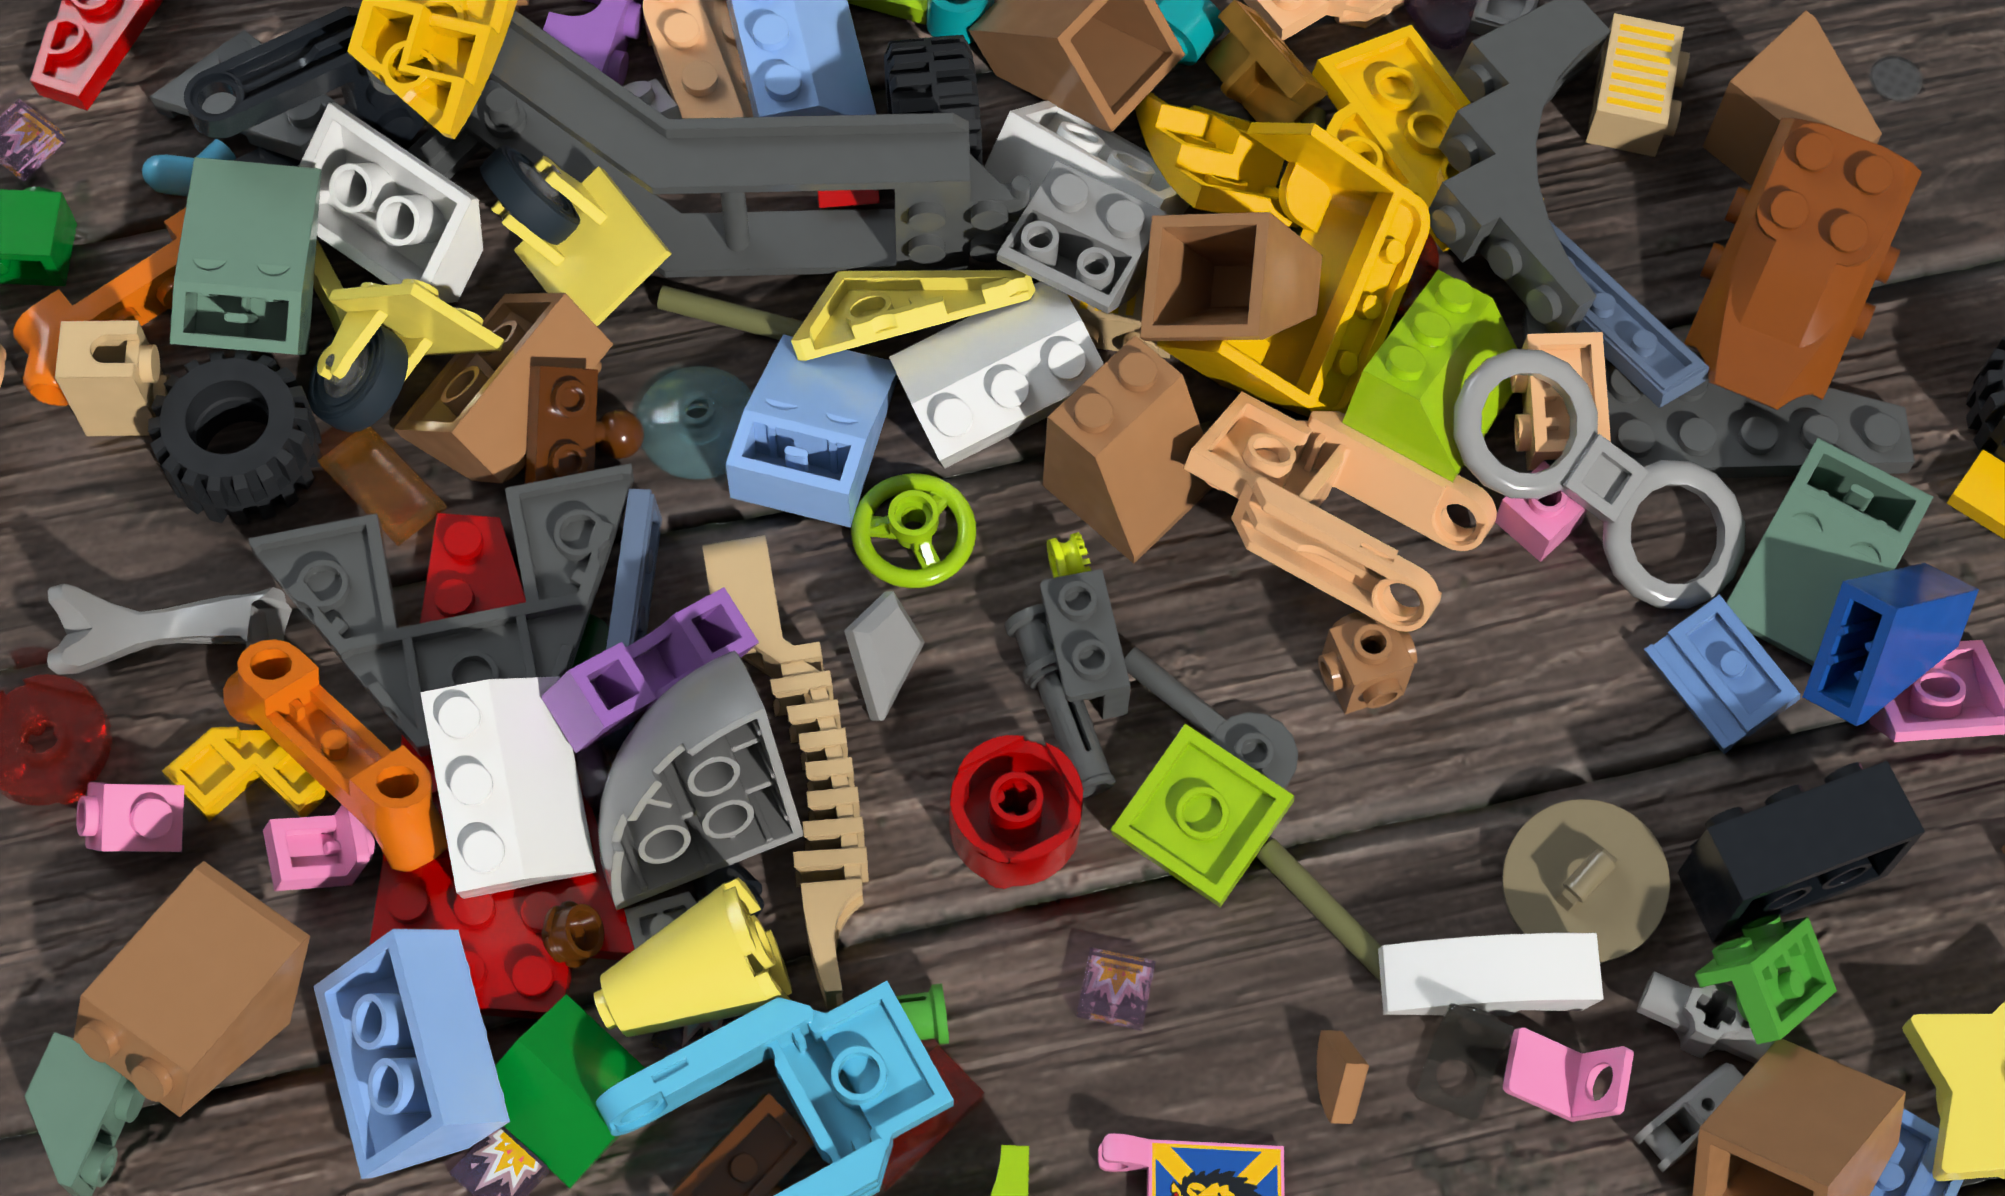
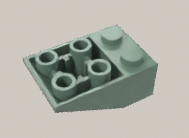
(247, 257)
(1830, 528)

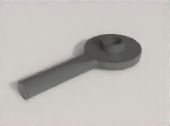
(1248, 736)

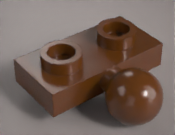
(565, 426)
(749, 1155)

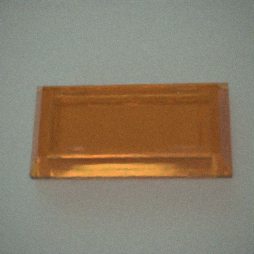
(382, 484)

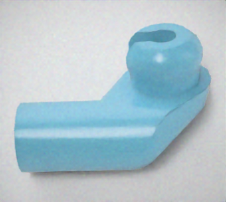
(173, 173)

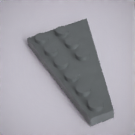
(1745, 437)

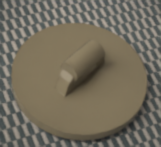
(1587, 872)

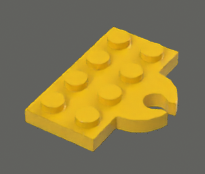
(1394, 108)

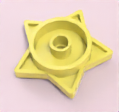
(1968, 1069)

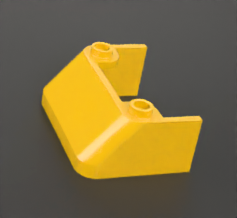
(1369, 248)

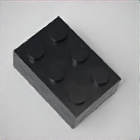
(1799, 848)

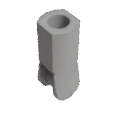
(1691, 1112)

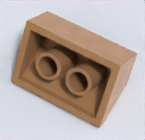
(479, 401)

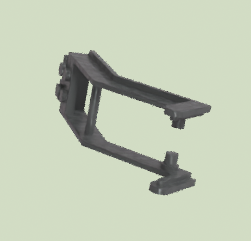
(566, 109)

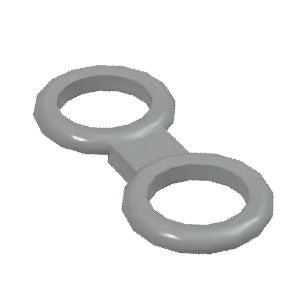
(1599, 478)

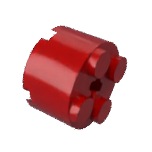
(1029, 778)

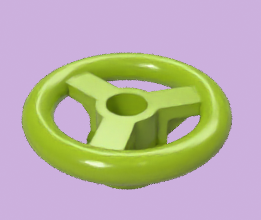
(920, 500)

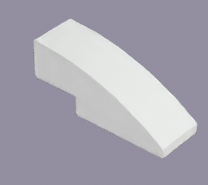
(1492, 974)

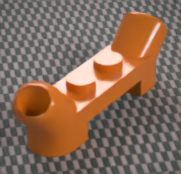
(134, 295)
(380, 787)

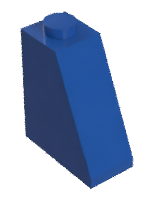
(1886, 637)

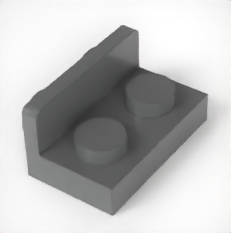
(1086, 641)

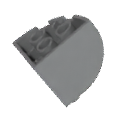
(694, 786)

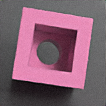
(1540, 525)

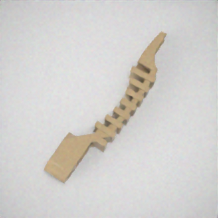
(835, 851)

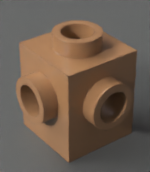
(1366, 662)

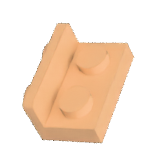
(1545, 419)

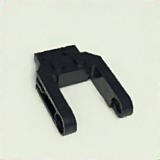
(292, 73)

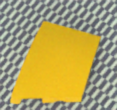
(433, 52)
(1211, 158)

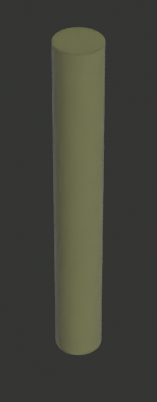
(726, 313)
(1321, 904)

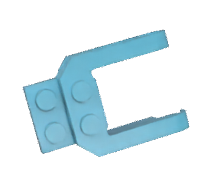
(848, 1072)

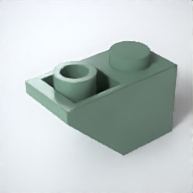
(80, 1114)

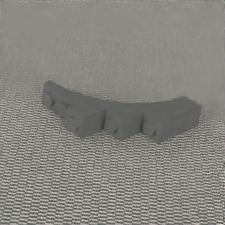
(1497, 197)

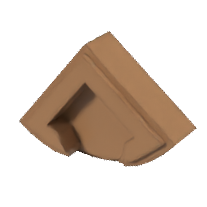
(1339, 1076)

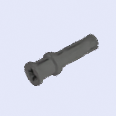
(1068, 719)

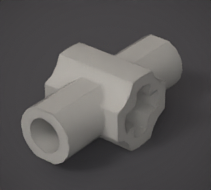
(1682, 1011)

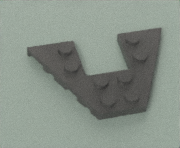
(345, 591)

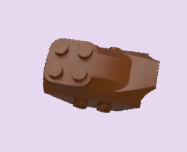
(1800, 262)

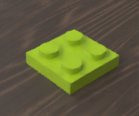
(1202, 815)

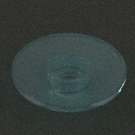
(687, 444)

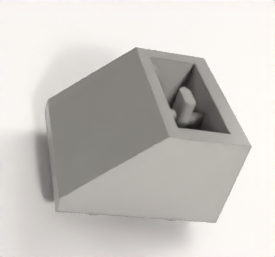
(1082, 239)

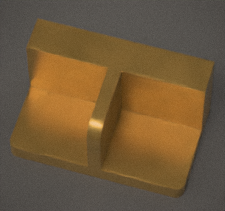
(1262, 69)

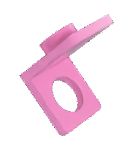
(1563, 1078)

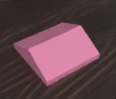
(1951, 700)

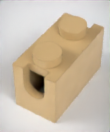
(109, 376)

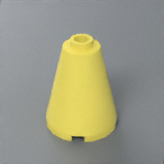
(697, 968)

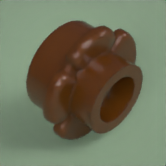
(572, 933)

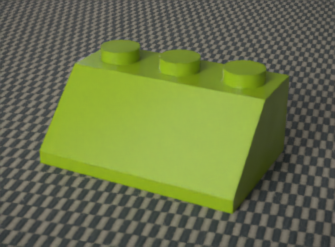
(1420, 368)

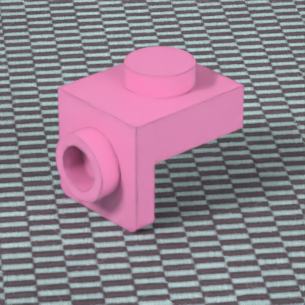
(131, 817)
(317, 850)

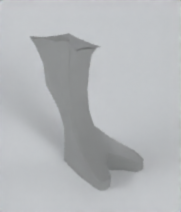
(106, 631)

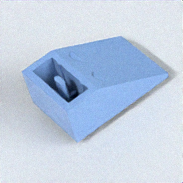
(811, 433)

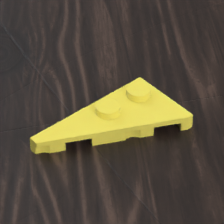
(885, 304)

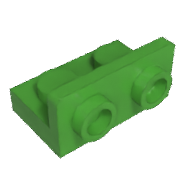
(1774, 972)

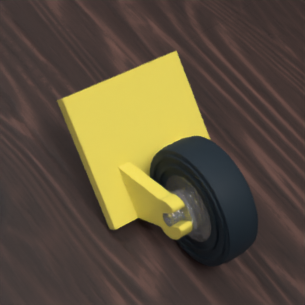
(573, 233)
(382, 344)

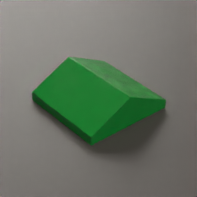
(554, 1084)

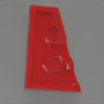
(87, 47)

